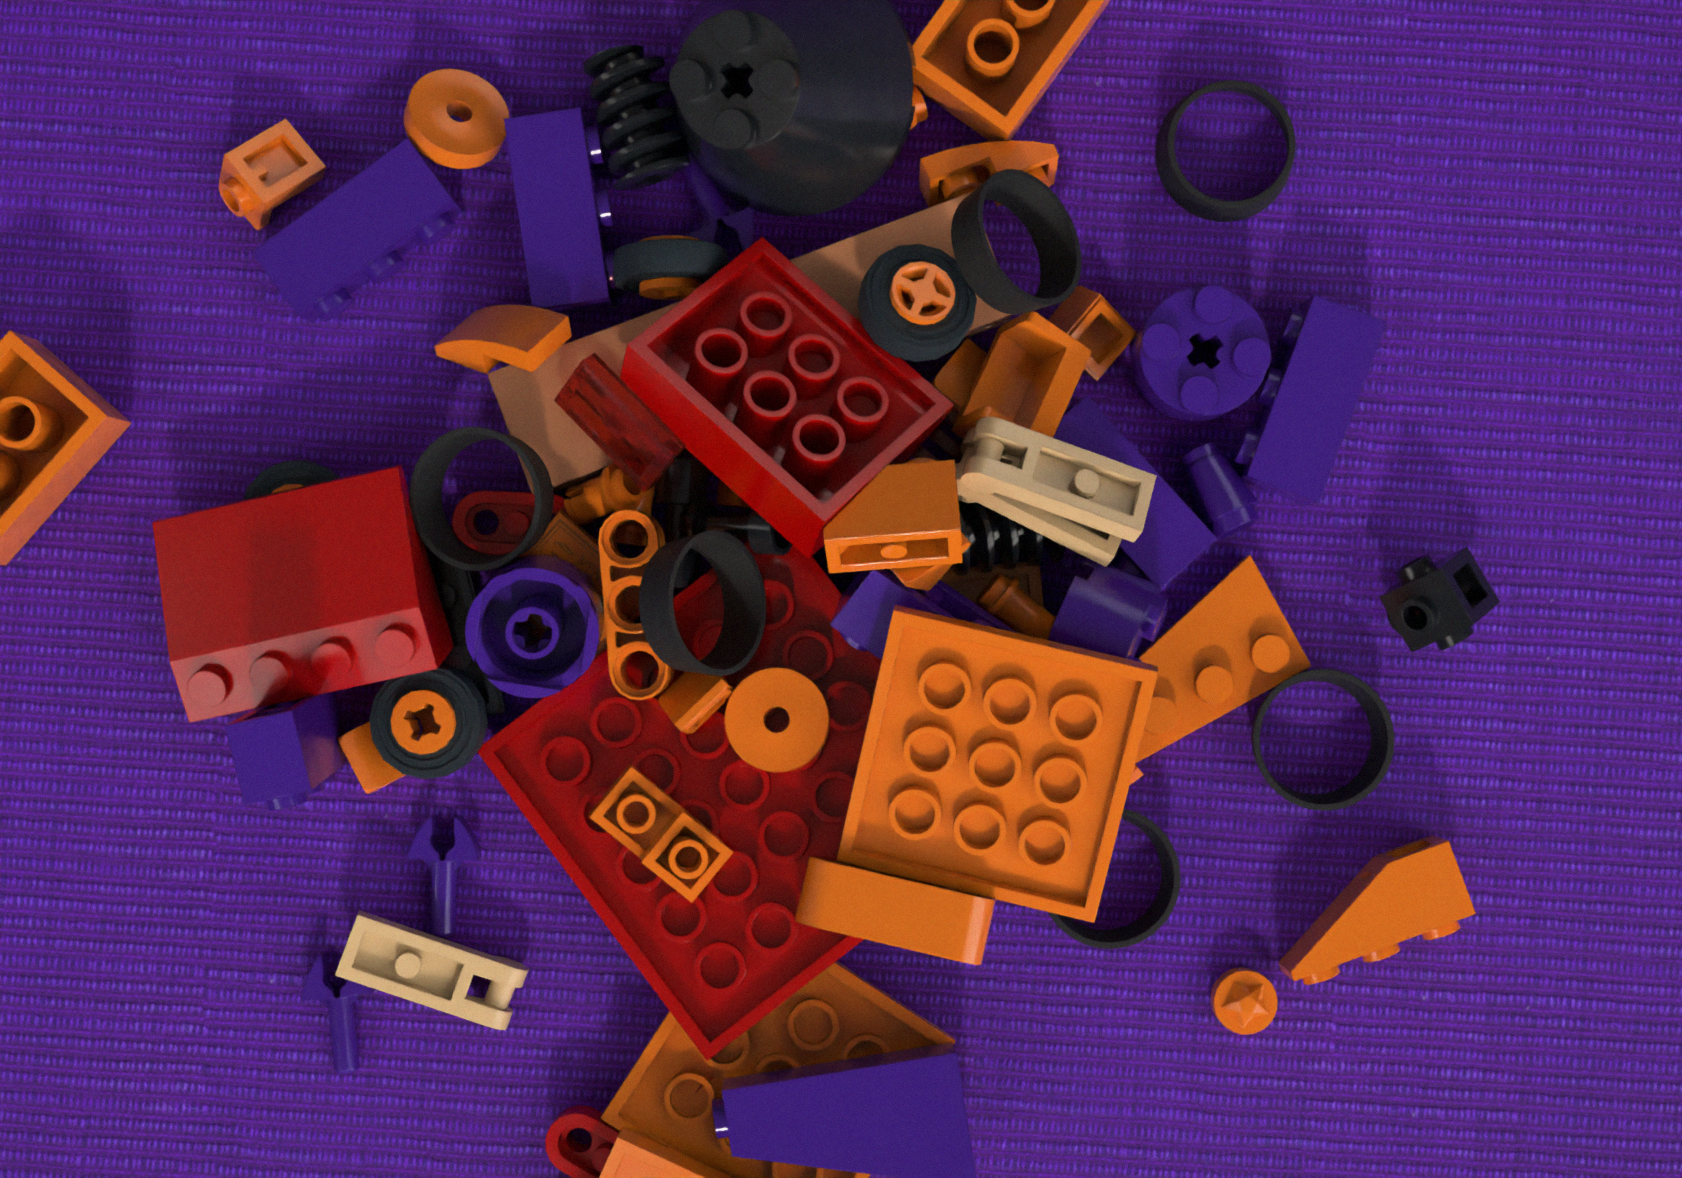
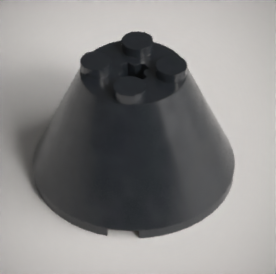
(794, 99)

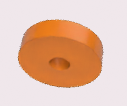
(449, 141)
(747, 720)

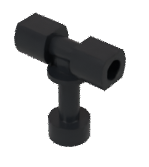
(690, 513)

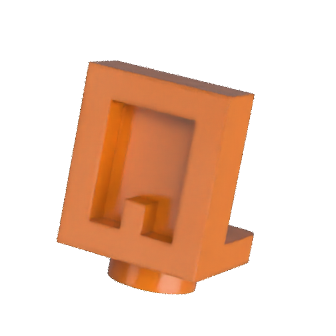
(267, 173)

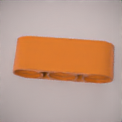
(618, 576)
(895, 911)

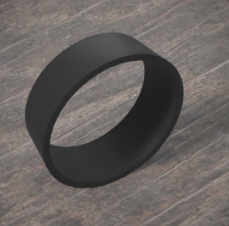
(1187, 195)
(1050, 231)
(427, 503)
(742, 597)
(1380, 749)
(1158, 911)

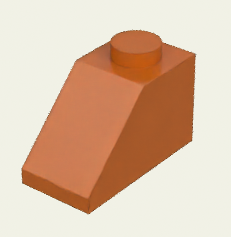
(899, 520)

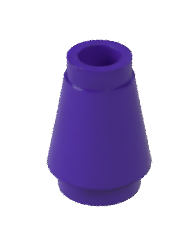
(1219, 492)

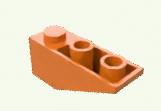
(1387, 902)

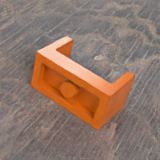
(1025, 376)

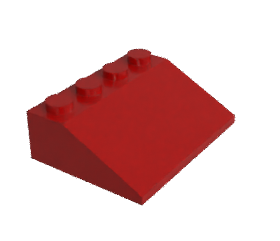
(781, 392)
(298, 594)

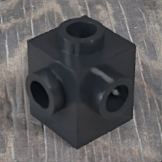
(1438, 600)

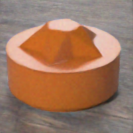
(1244, 1000)

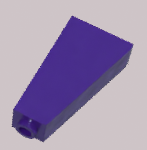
(859, 1114)

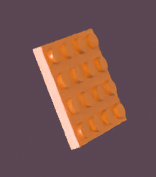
(996, 763)
(821, 1023)

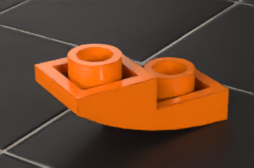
(968, 166)
(506, 334)
(660, 833)

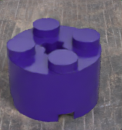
(1199, 318)
(1109, 612)
(503, 640)

